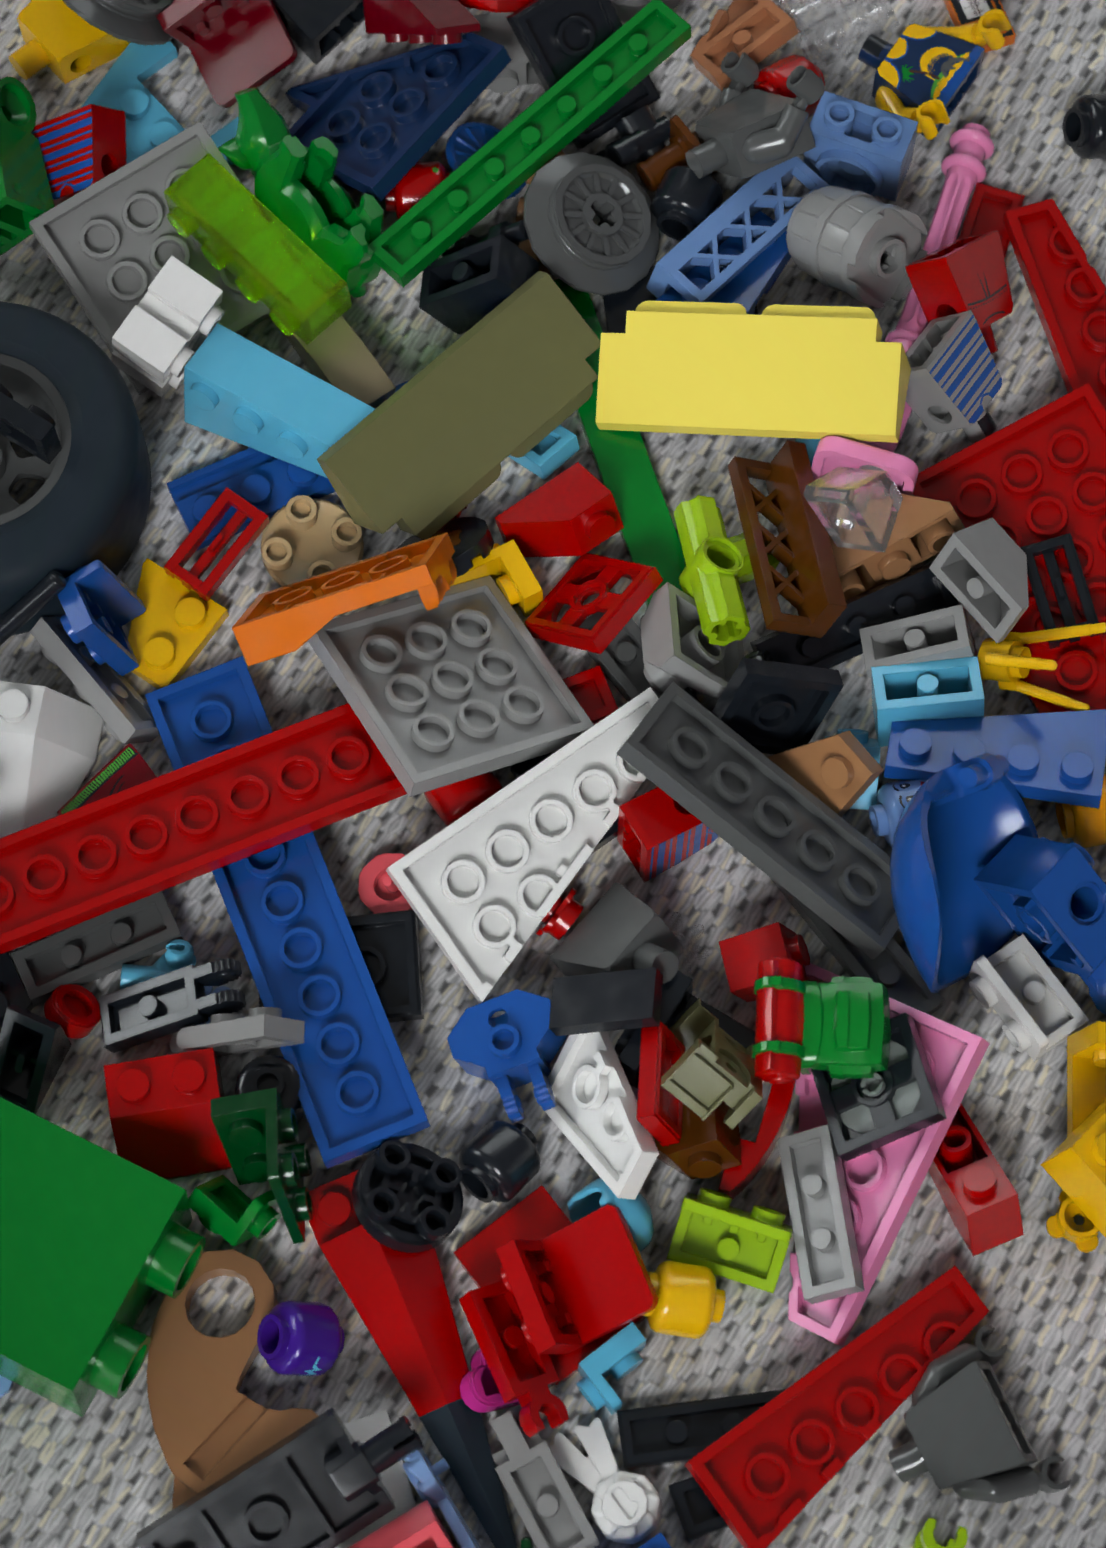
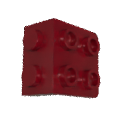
(231, 42)

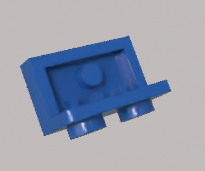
(95, 612)

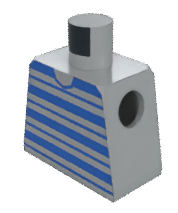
(953, 377)

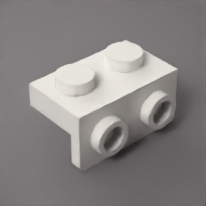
(1026, 997)

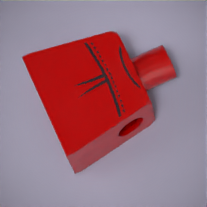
(965, 278)

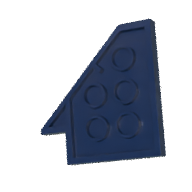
(394, 108)

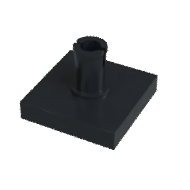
(777, 702)

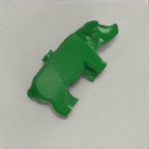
(301, 192)

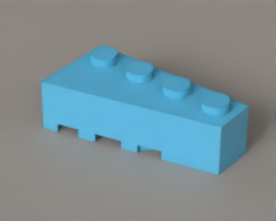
(265, 401)

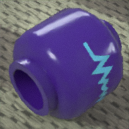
(300, 1338)

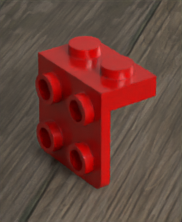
(577, 1282)

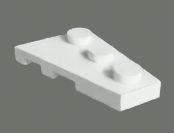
(600, 1113)

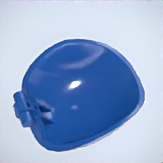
(937, 851)

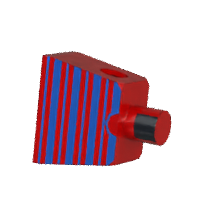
(81, 148)
(659, 833)

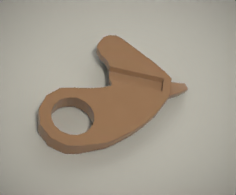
(197, 1379)

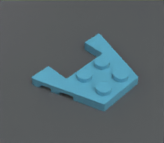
(146, 118)

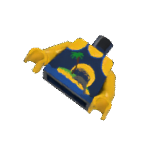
(931, 68)

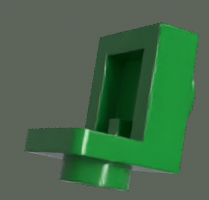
(231, 1212)

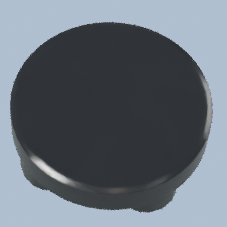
(408, 1196)

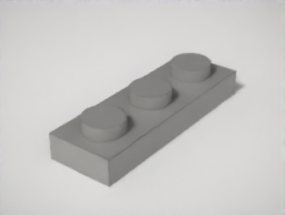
(110, 694)
(820, 1215)

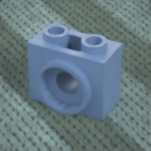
(860, 146)

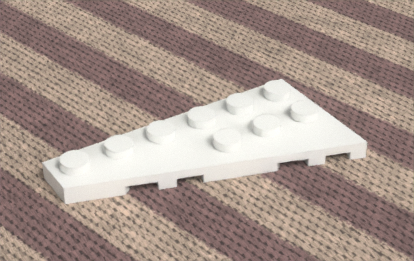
(510, 858)

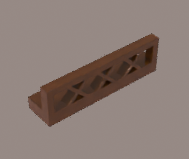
(800, 544)

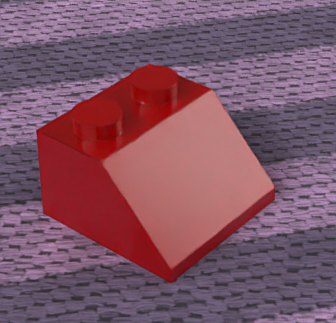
(165, 1113)

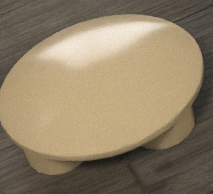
(309, 540)

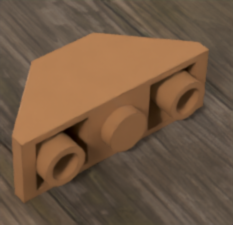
(917, 535)

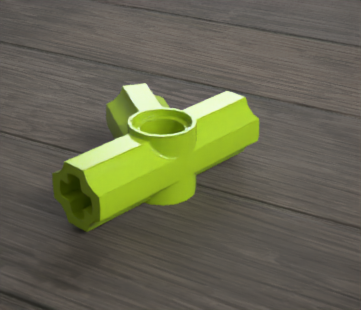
(714, 570)

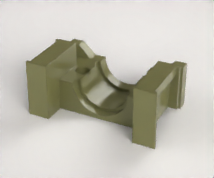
(712, 1068)

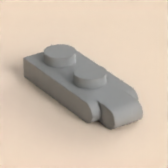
(240, 1034)

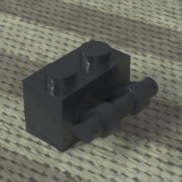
(476, 276)

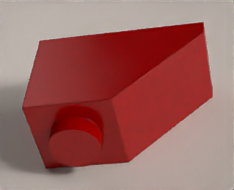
(562, 516)

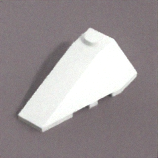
(44, 752)

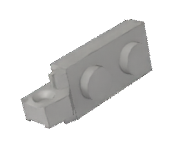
(540, 1489)

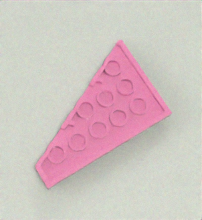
(887, 1178)

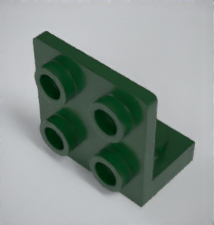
(264, 1147)

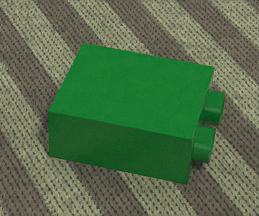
(81, 1259)

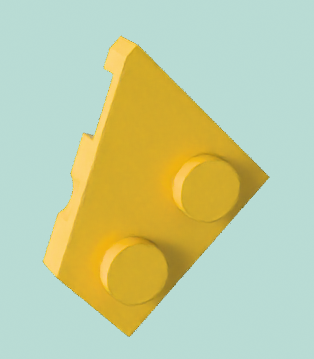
(171, 628)

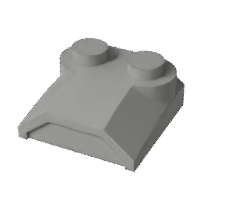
(678, 649)

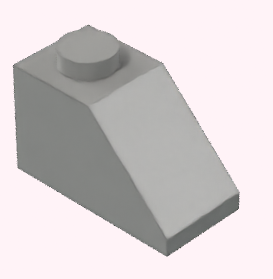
(986, 576)
(918, 639)

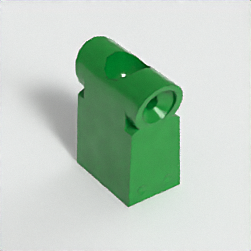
(23, 175)

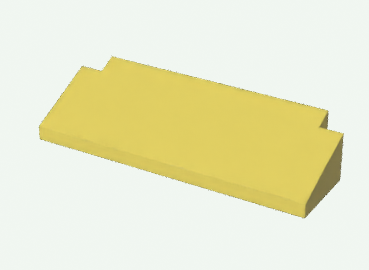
(752, 374)

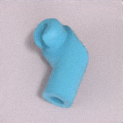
(178, 955)

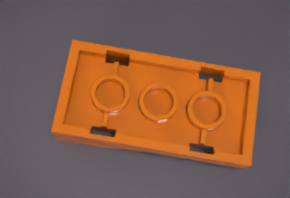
(292, 614)

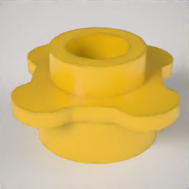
(1063, 1226)

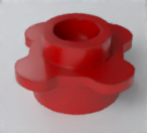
(561, 915)

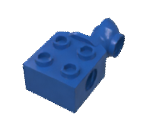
(1055, 902)

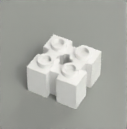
(167, 327)

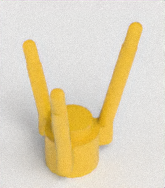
(1011, 661)

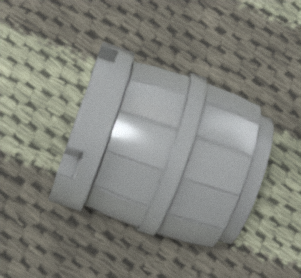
(855, 243)

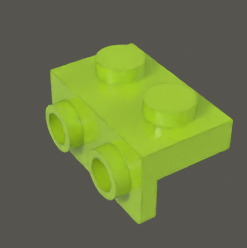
(731, 1240)

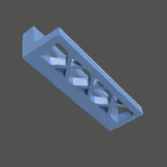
(733, 220)

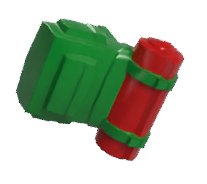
(818, 1025)

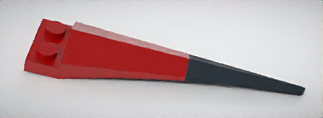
(415, 1329)

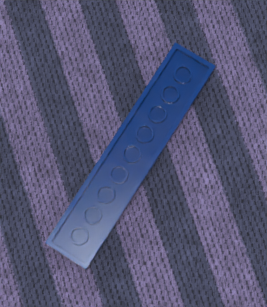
(298, 940)

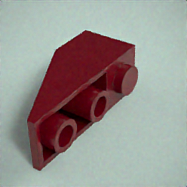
(419, 20)

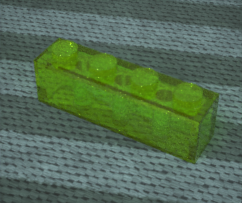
(257, 249)

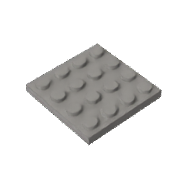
(118, 239)
(449, 685)

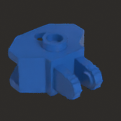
(509, 1047)

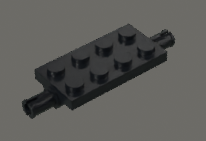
(296, 1494)

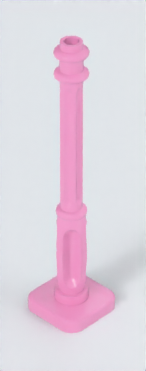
(962, 172)

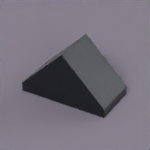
(29, 1056)

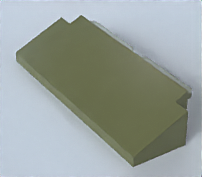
(465, 413)

